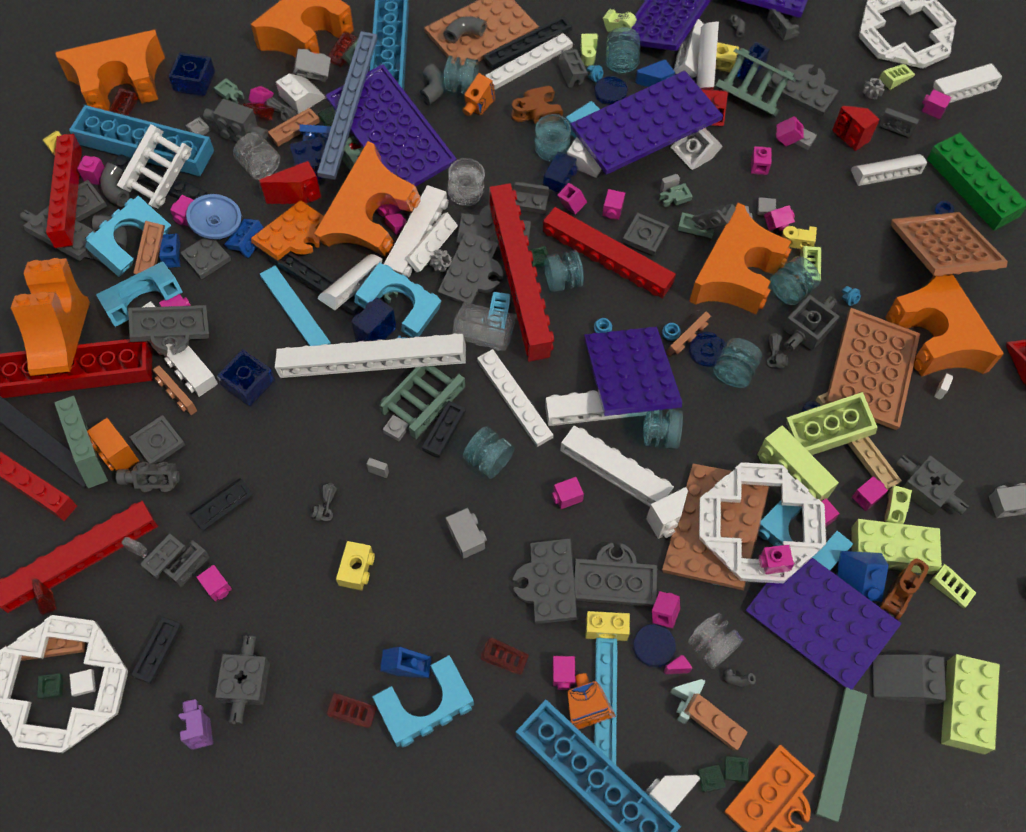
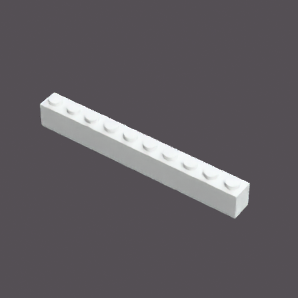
(371, 355)

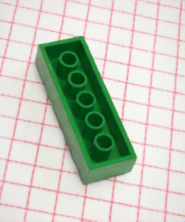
(977, 181)

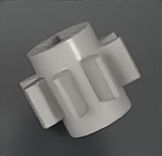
(873, 88)
(440, 260)

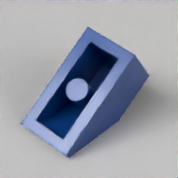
(654, 73)
(405, 662)

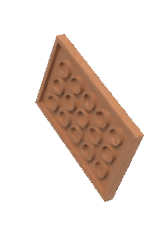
(504, 24)
(948, 244)
(874, 360)
(688, 554)

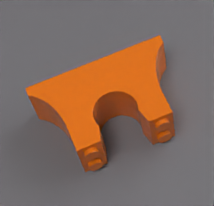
(293, 22)
(113, 63)
(362, 192)
(726, 271)
(50, 316)
(957, 328)

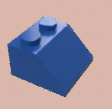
(864, 572)

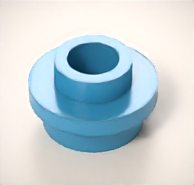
(602, 322)
(673, 328)

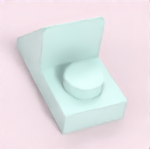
(686, 692)

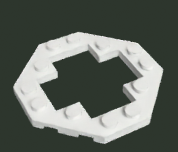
(903, 53)
(792, 494)
(81, 721)

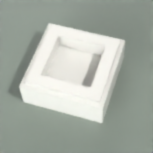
(943, 386)
(82, 682)

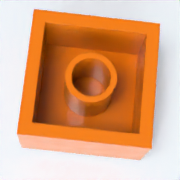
(112, 446)

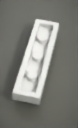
(431, 241)

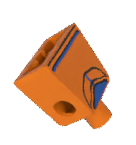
(479, 95)
(588, 703)

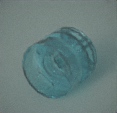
(622, 50)
(459, 75)
(551, 136)
(565, 270)
(795, 280)
(737, 362)
(663, 427)
(488, 452)

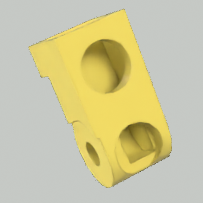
(800, 237)

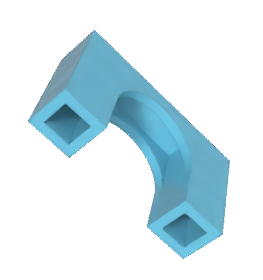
(103, 243)
(385, 280)
(118, 297)
(775, 530)
(405, 726)

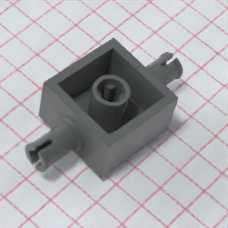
(234, 120)
(810, 323)
(932, 485)
(252, 689)

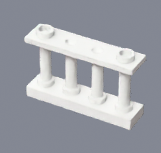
(137, 166)

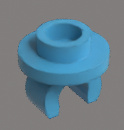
(596, 72)
(851, 296)

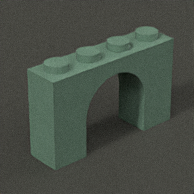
(80, 442)

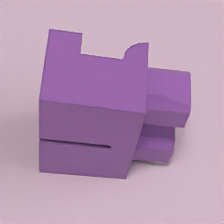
(197, 724)

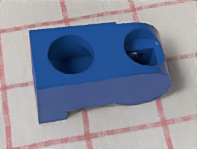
(170, 250)

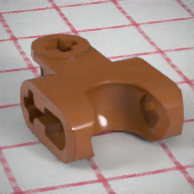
(535, 105)
(903, 589)

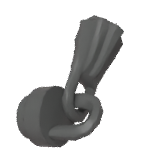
(286, 113)
(780, 359)
(317, 511)

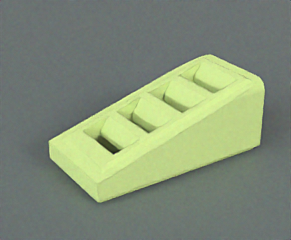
(900, 73)
(812, 251)
(943, 586)

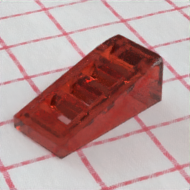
(345, 39)
(119, 99)
(261, 109)
(44, 597)
(501, 662)
(349, 718)

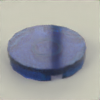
(610, 90)
(706, 348)
(654, 645)

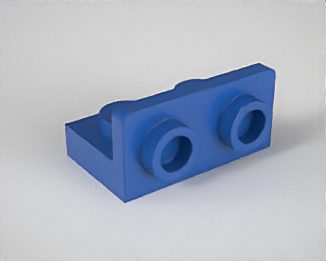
(314, 131)
(241, 238)

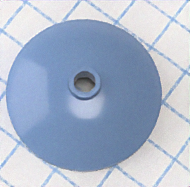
(213, 209)

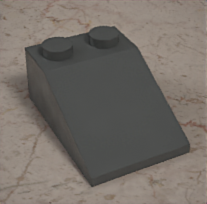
(909, 678)

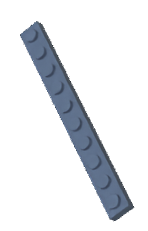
(347, 106)

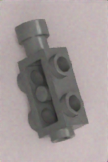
(150, 476)

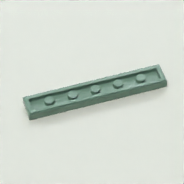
(841, 755)

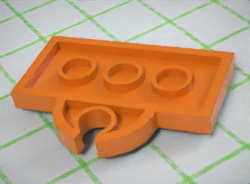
(290, 232)
(773, 796)

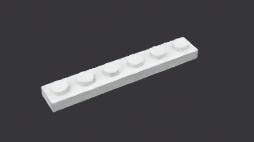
(529, 60)
(515, 398)

